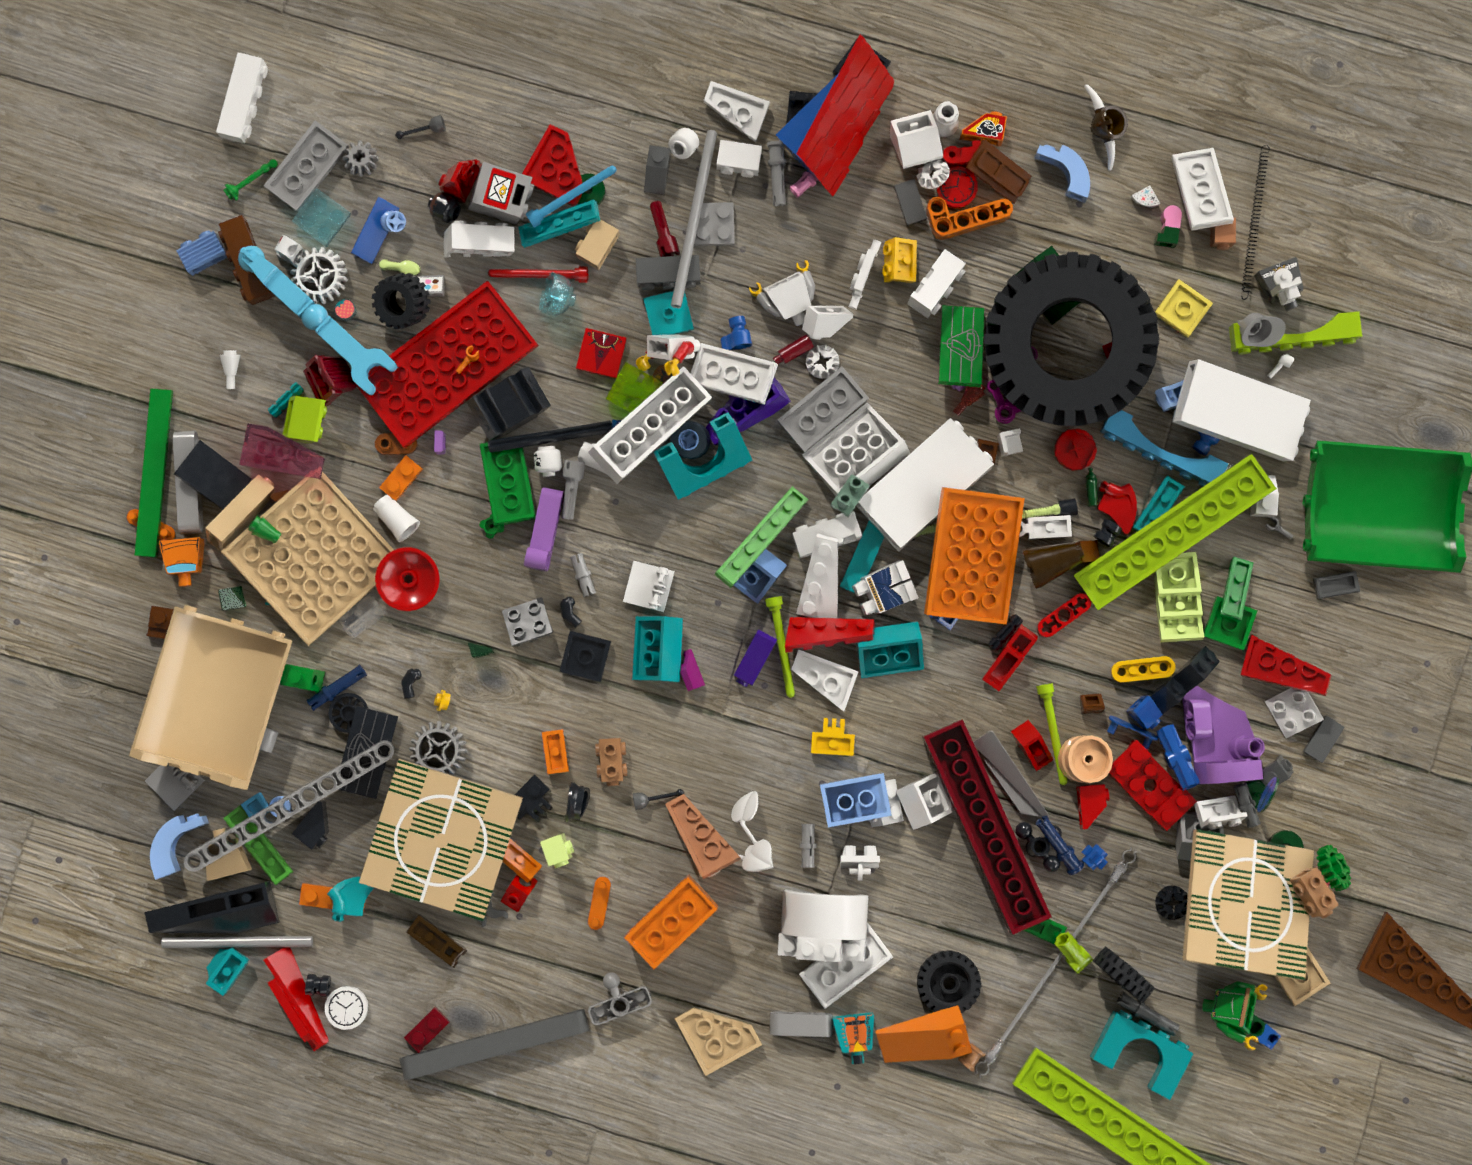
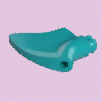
(348, 898)

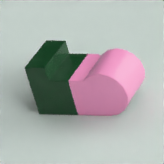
(1170, 230)

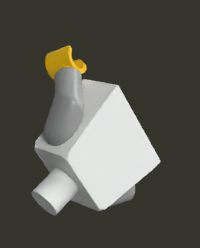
(788, 296)

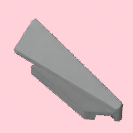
(1009, 775)

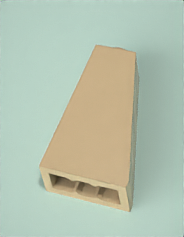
(239, 512)

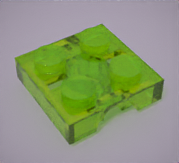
(629, 388)

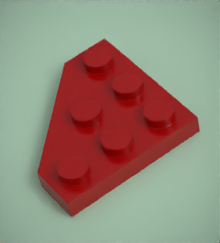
(554, 165)

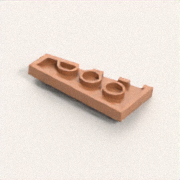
(703, 842)

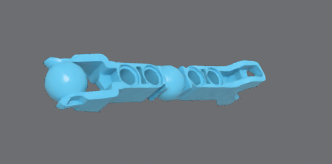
(316, 318)

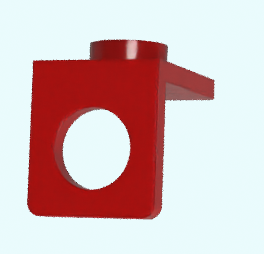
(517, 893)

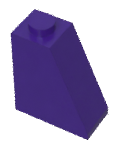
(754, 658)

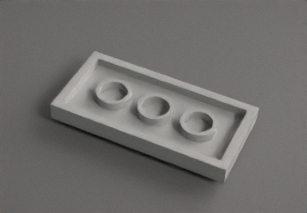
(306, 166)
(823, 409)

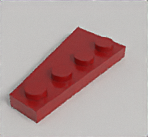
(817, 631)
(1278, 667)

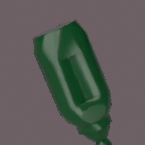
(1091, 483)

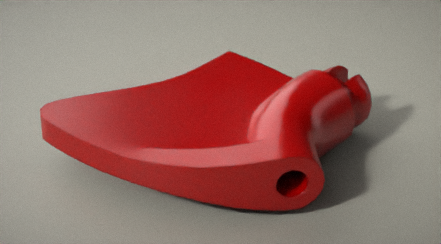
(1119, 504)

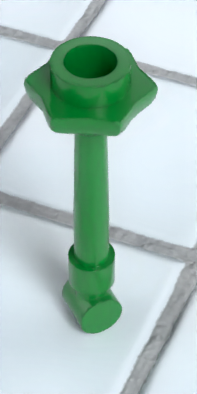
(232, 190)

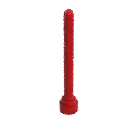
(579, 274)

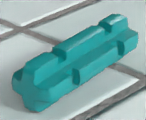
(282, 402)

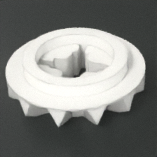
(939, 176)
(818, 370)

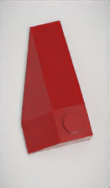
(460, 179)

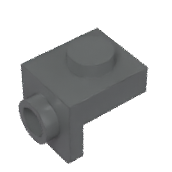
(1279, 768)

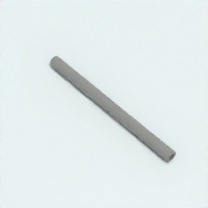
(237, 942)

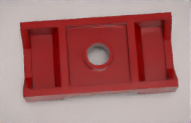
(1166, 801)

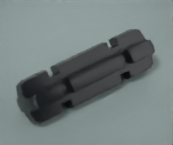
(1005, 632)

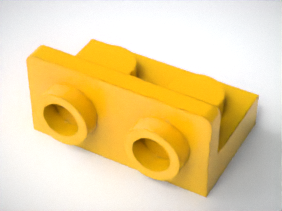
(900, 260)

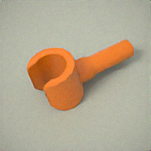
(468, 359)

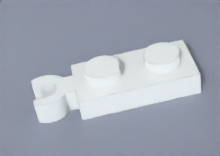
(1047, 527)

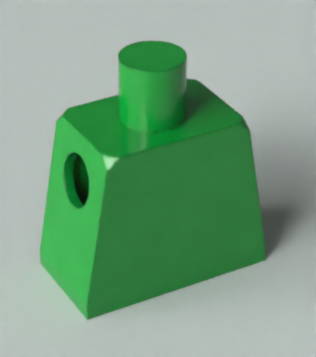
(302, 678)

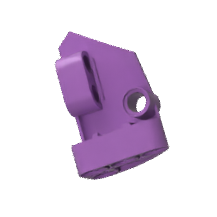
(1220, 740)

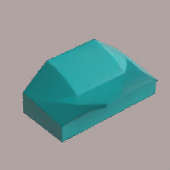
(225, 969)

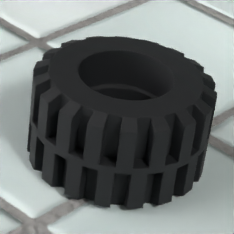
(387, 306)

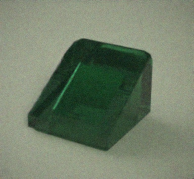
(232, 598)
(479, 651)

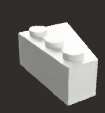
(479, 239)
(937, 284)
(842, 528)

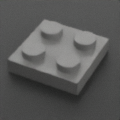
(716, 225)

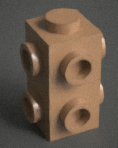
(611, 761)
(1314, 893)

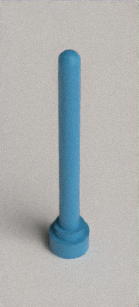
(536, 216)

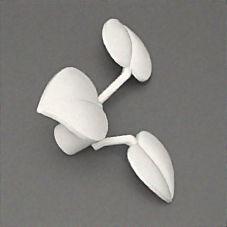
(756, 856)

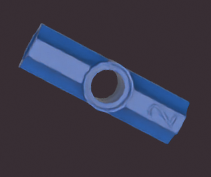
(1177, 757)

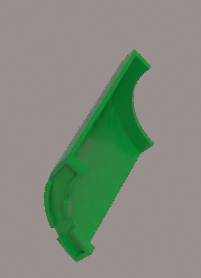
(1386, 506)

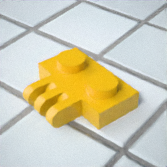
(833, 740)

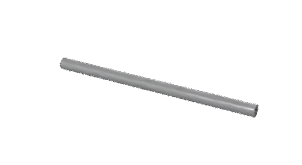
(694, 219)

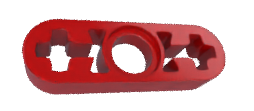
(1073, 601)

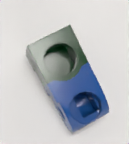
(1264, 1033)

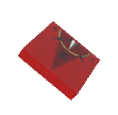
(601, 353)

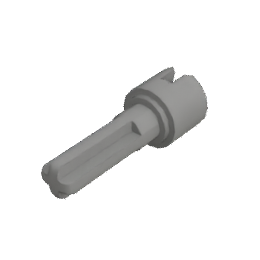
(573, 473)

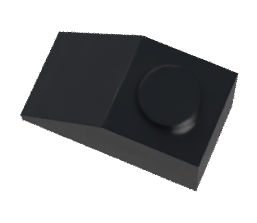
(314, 827)

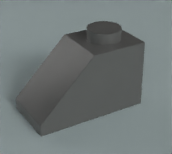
(657, 170)

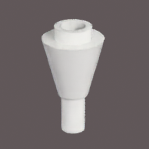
(230, 364)

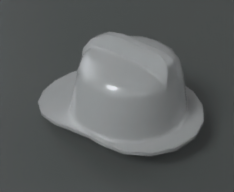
(1261, 330)

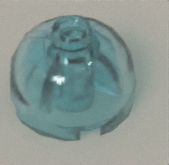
(557, 295)

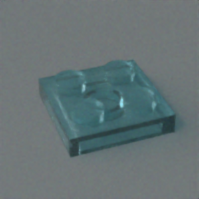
(321, 217)

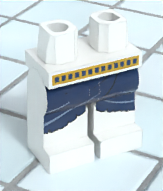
(879, 593)

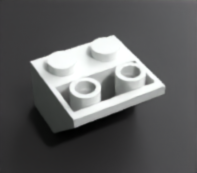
(916, 139)

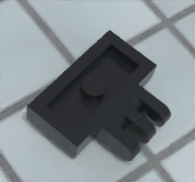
(533, 799)

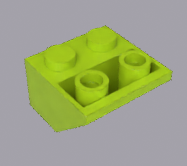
(304, 419)

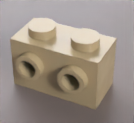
(597, 243)

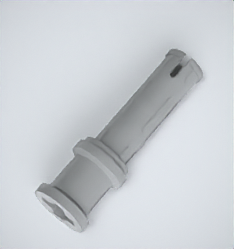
(777, 164)

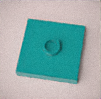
(665, 318)

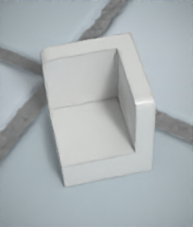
(1010, 442)

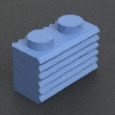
(202, 252)

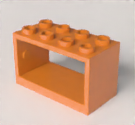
(671, 921)

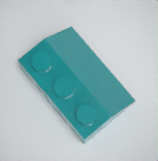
(657, 648)
(891, 651)

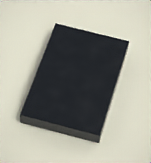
(212, 475)

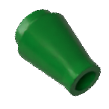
(262, 528)

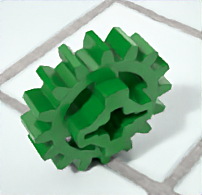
(1333, 868)

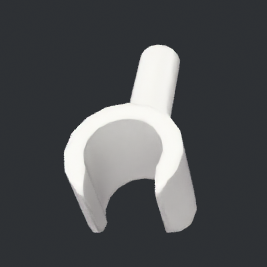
(1285, 360)

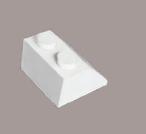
(925, 801)

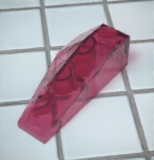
(273, 452)

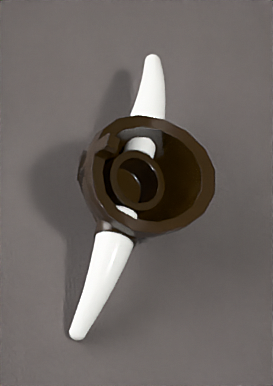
(1107, 124)

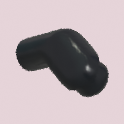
(567, 612)
(408, 681)

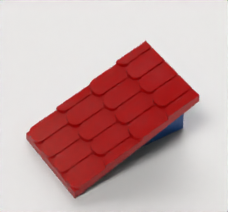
(835, 122)

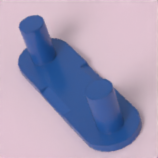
(1116, 721)

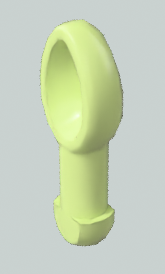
(403, 267)

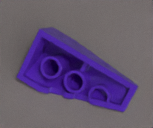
(748, 413)

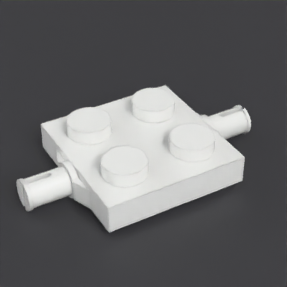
(864, 266)

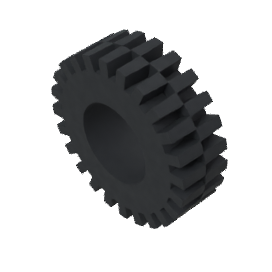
(1064, 280)

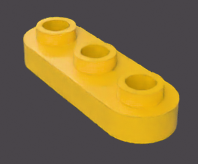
(1151, 665)

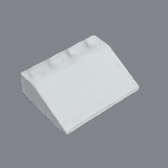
(859, 447)

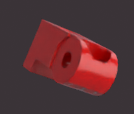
(959, 156)

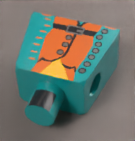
(855, 1034)

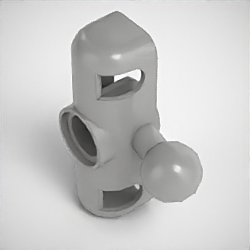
(632, 1000)

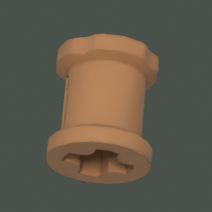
(971, 1059)

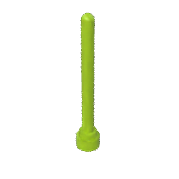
(775, 605)
(1046, 692)

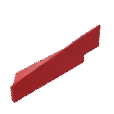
(290, 992)

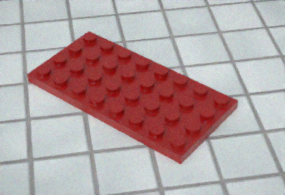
(426, 380)

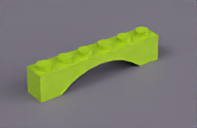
(1340, 328)

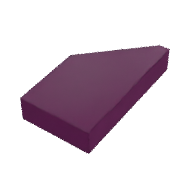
(690, 672)

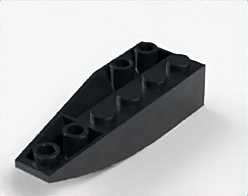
(219, 913)

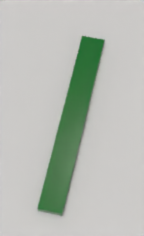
(153, 473)

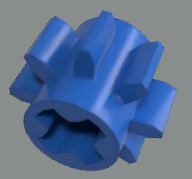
(1094, 857)

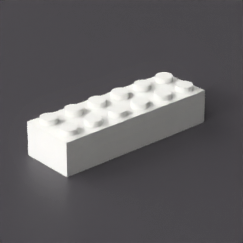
(649, 425)

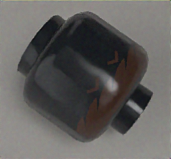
(444, 207)

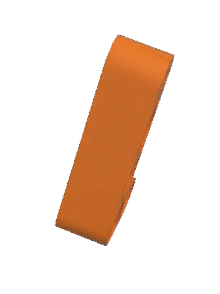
(969, 215)

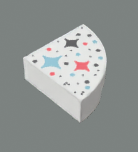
(1146, 198)

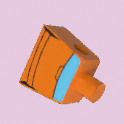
(183, 558)

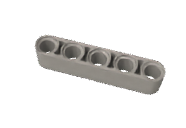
(187, 499)

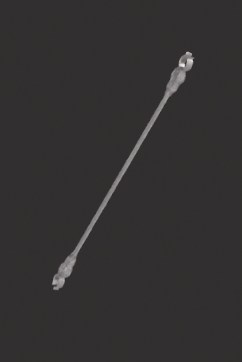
(992, 1054)

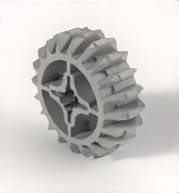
(422, 760)

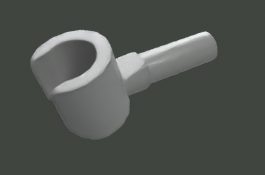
(1278, 528)

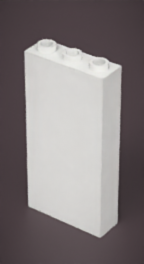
(1241, 410)
(910, 493)

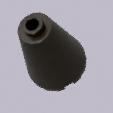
(1051, 561)

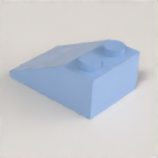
(855, 800)

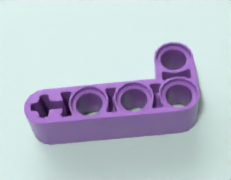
(544, 530)

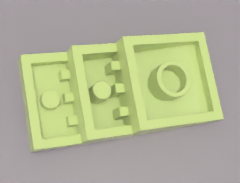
(1179, 599)

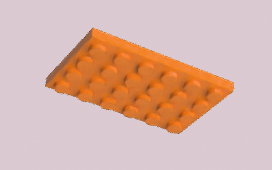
(974, 555)

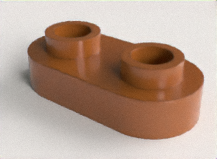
(394, 446)

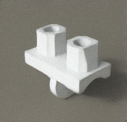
(1286, 288)
(859, 864)

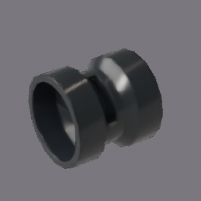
(1108, 533)
(318, 985)

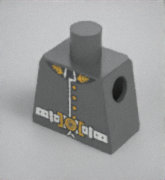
(1265, 280)

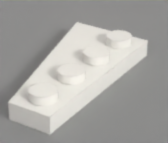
(820, 587)

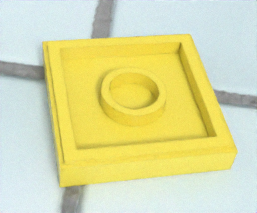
(1183, 308)

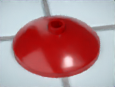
(391, 581)

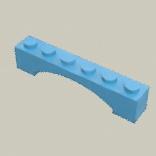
(1121, 428)

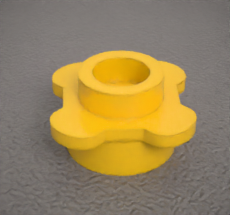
(442, 700)

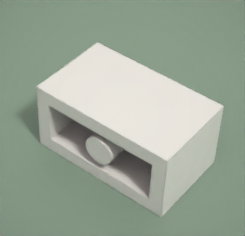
(739, 158)

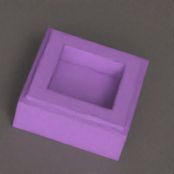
(439, 442)

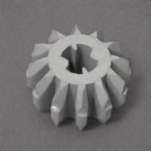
(366, 162)

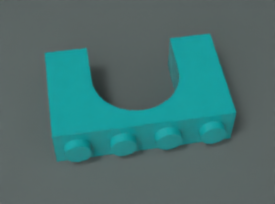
(730, 455)
(1172, 1056)

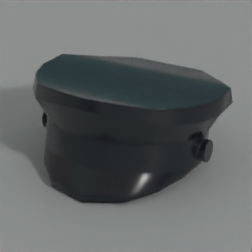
(577, 802)

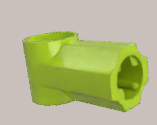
(1075, 954)

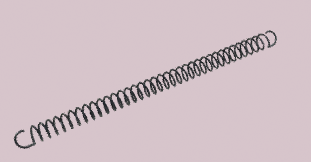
(1254, 221)

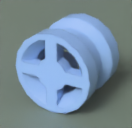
(398, 221)

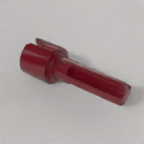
(666, 243)

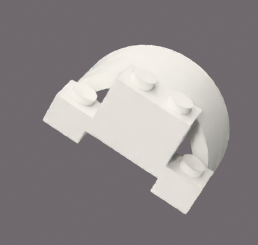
(821, 925)

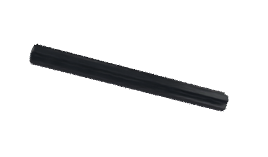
(549, 436)

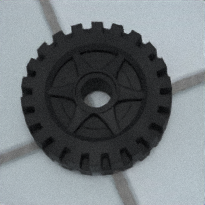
(944, 965)
(1123, 974)

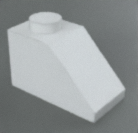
(825, 320)
(1268, 505)

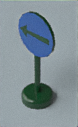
(1262, 794)

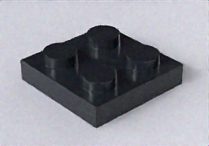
(585, 656)

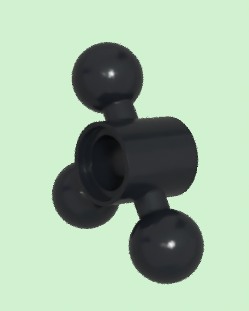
(1024, 831)

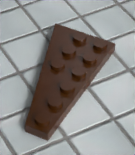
(1407, 967)

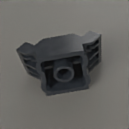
(509, 404)

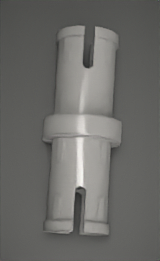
(583, 575)
(808, 845)

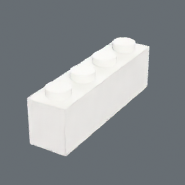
(241, 98)

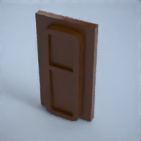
(998, 171)

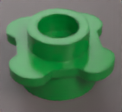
(490, 532)

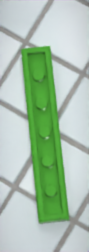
(761, 537)

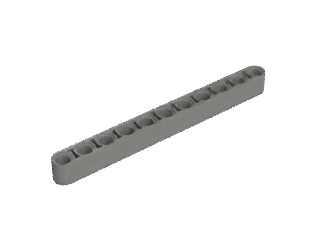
(282, 813)

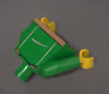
(1234, 1010)

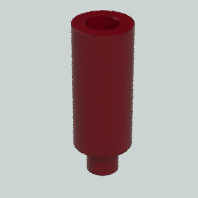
(793, 350)

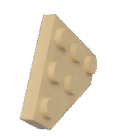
(716, 1038)

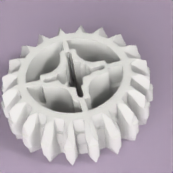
(336, 274)

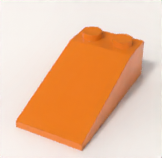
(926, 1038)

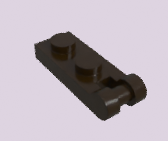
(436, 940)

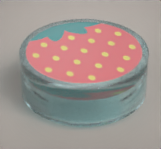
(345, 309)

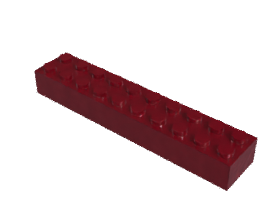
(986, 827)

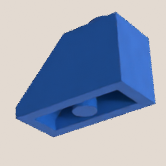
(1145, 712)

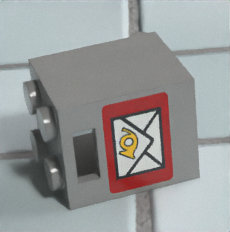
(495, 192)

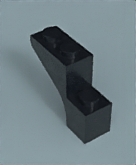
(1185, 679)

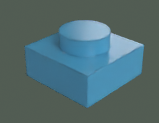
(255, 804)

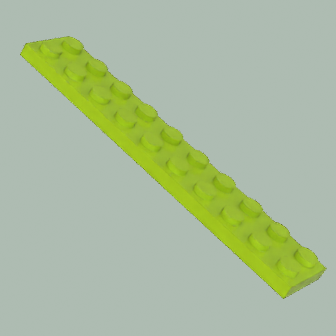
(1175, 532)
(1099, 1114)

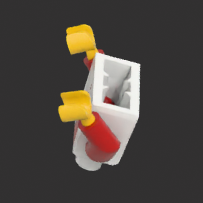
(670, 348)

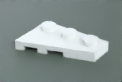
(738, 108)
(826, 677)

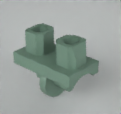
(850, 495)

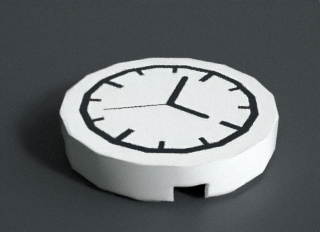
(346, 1007)

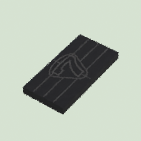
(366, 730)

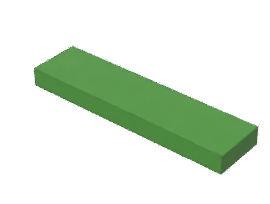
(261, 848)

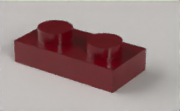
(427, 1029)

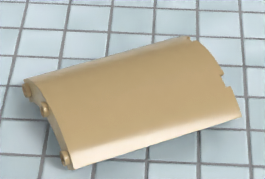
(211, 697)

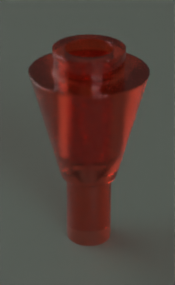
(970, 396)

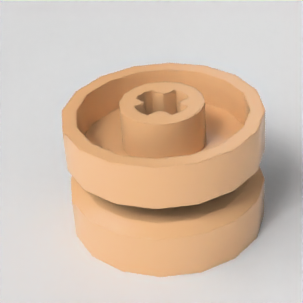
(1085, 759)

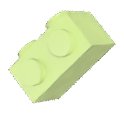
(557, 850)

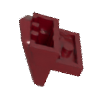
(329, 377)

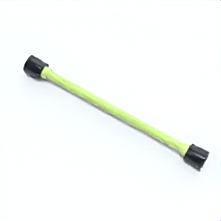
(1064, 508)

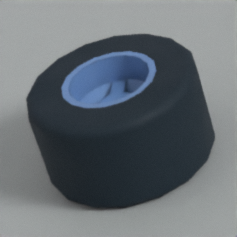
(685, 443)

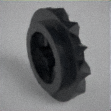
(1165, 895)

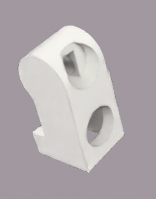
(288, 249)

